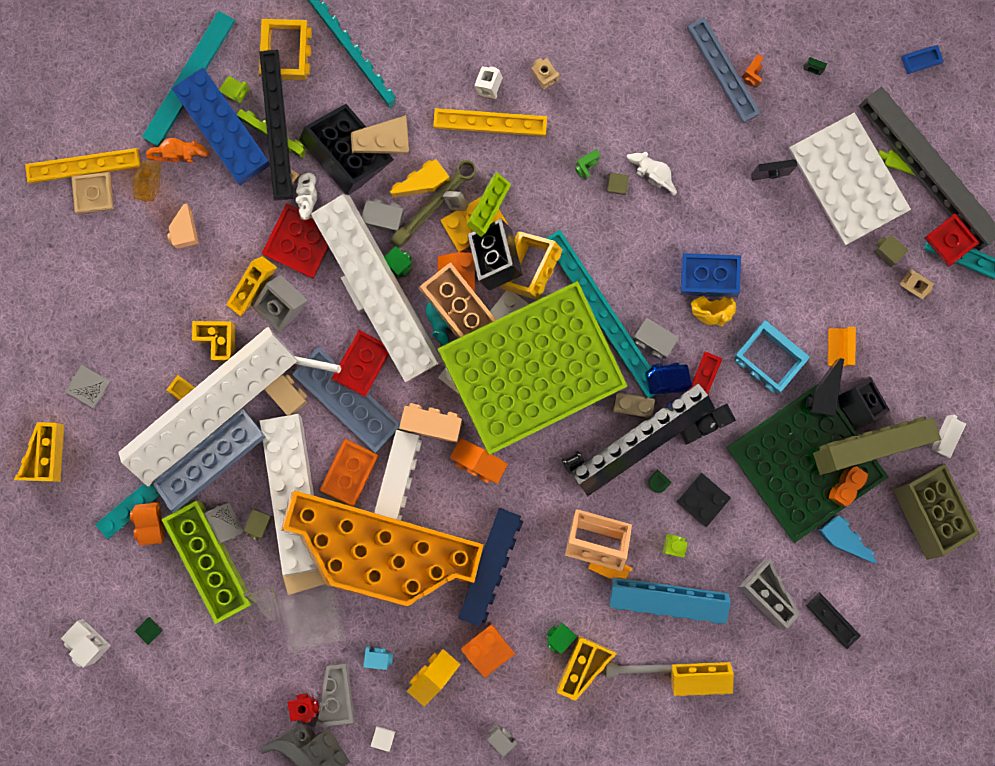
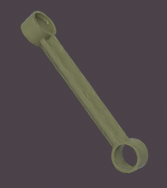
(404, 234)

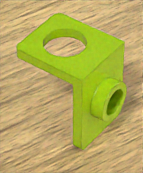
(234, 89)

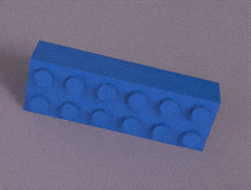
(221, 126)

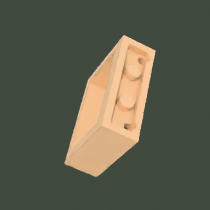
(596, 553)

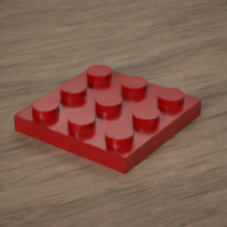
(296, 243)

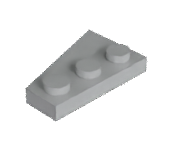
(336, 700)

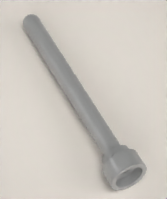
(613, 669)

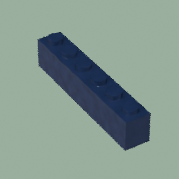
(489, 568)

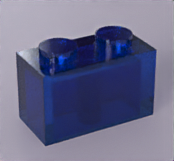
(668, 378)

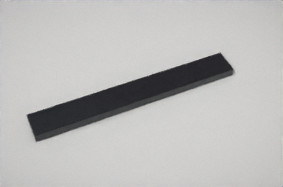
(276, 125)

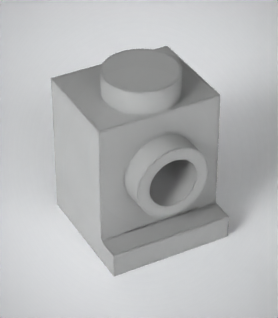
(501, 739)

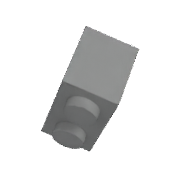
(383, 216)
(655, 339)

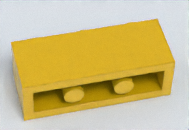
(702, 679)

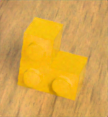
(220, 335)
(432, 679)

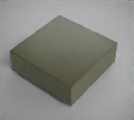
(617, 183)

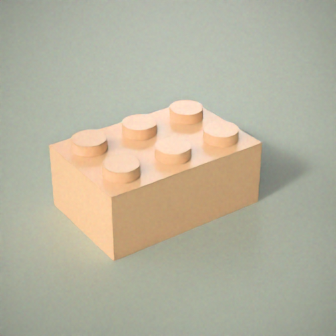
(431, 423)

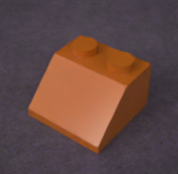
(487, 650)

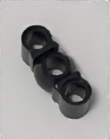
(709, 423)

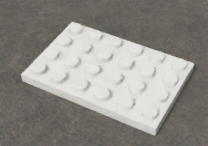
(849, 179)

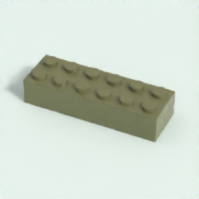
(876, 444)

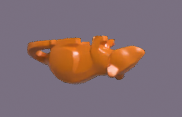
(175, 149)

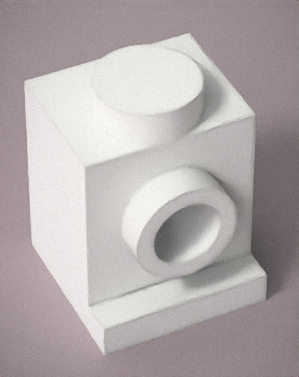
(488, 82)

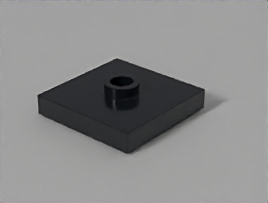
(774, 169)

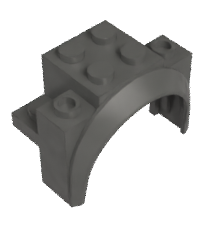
(306, 748)

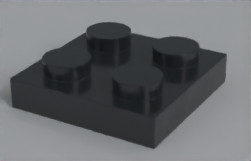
(703, 499)

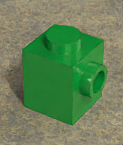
(399, 262)
(560, 638)

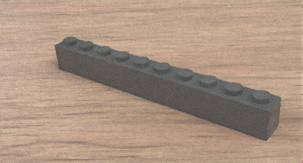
(928, 165)

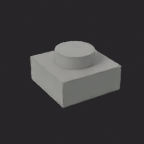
(455, 200)

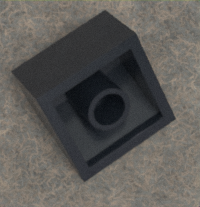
(863, 403)

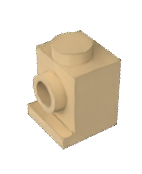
(544, 79)
(910, 280)

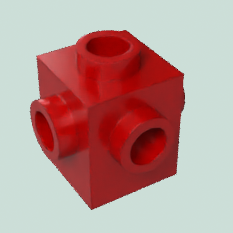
(296, 708)

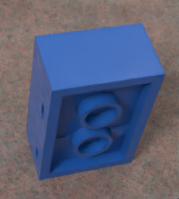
(710, 275)

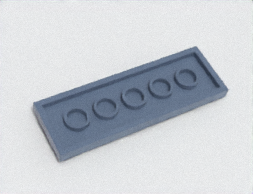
(359, 414)
(208, 460)

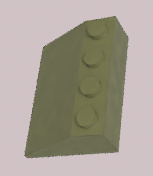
(936, 512)

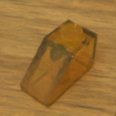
(147, 181)

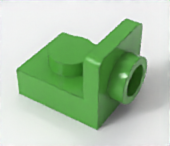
(589, 161)

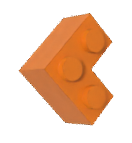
(478, 461)

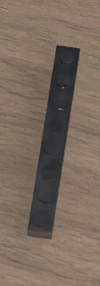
(643, 440)

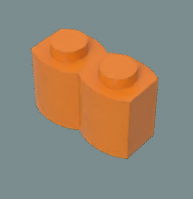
(846, 490)
(148, 524)

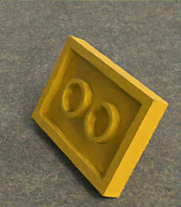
(458, 230)

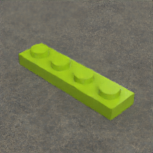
(250, 119)
(488, 204)

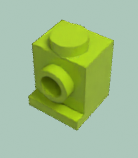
(675, 545)

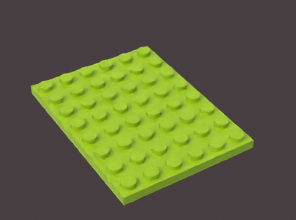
(532, 367)

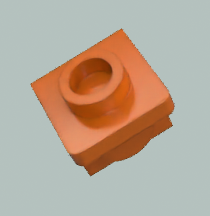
(750, 75)

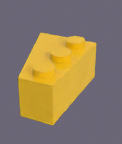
(44, 454)
(583, 666)

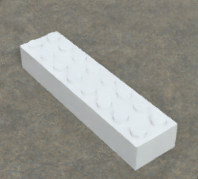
(287, 471)

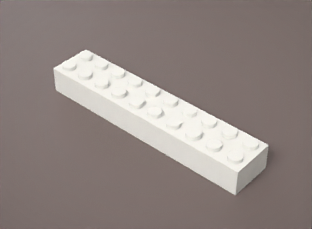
(376, 287)
(207, 407)

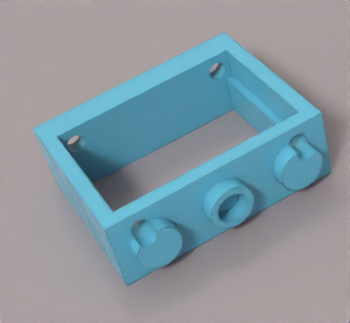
(784, 343)

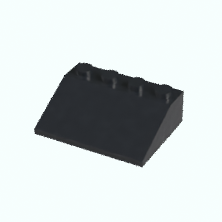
(331, 146)

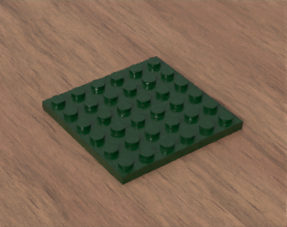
(784, 471)

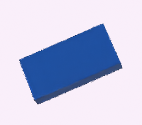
(922, 59)

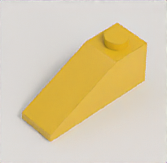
(251, 284)

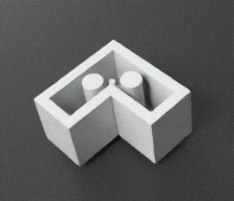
(84, 644)

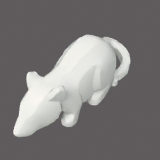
(658, 172)
(306, 195)

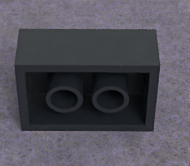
(495, 255)

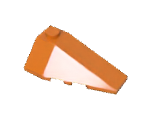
(463, 263)

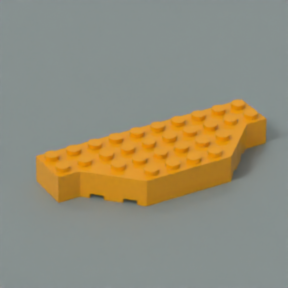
(378, 553)

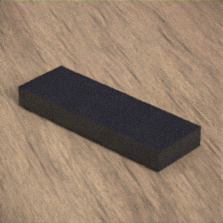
(833, 620)

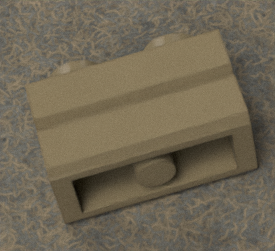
(633, 405)

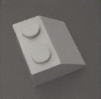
(279, 303)

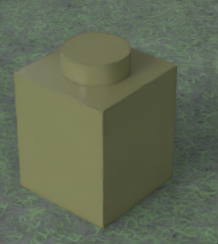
(890, 250)
(257, 524)

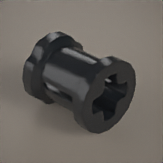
(573, 462)

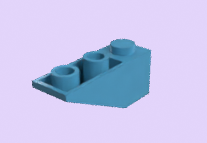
(839, 535)

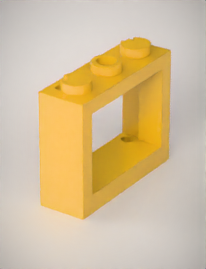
(305, 49)
(545, 270)

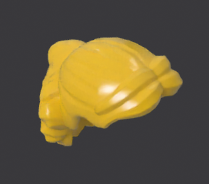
(713, 312)

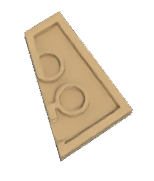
(382, 138)

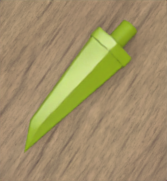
(894, 161)

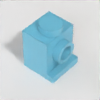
(377, 658)

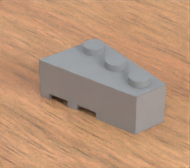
(769, 595)

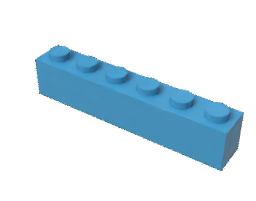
(669, 600)

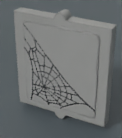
(87, 386)
(224, 522)

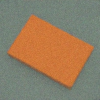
(349, 472)

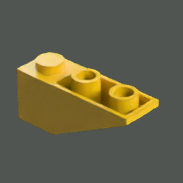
(426, 180)

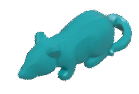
(438, 324)

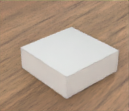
(383, 739)

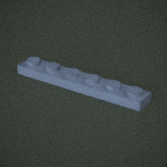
(723, 70)

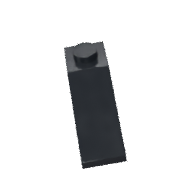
(825, 395)

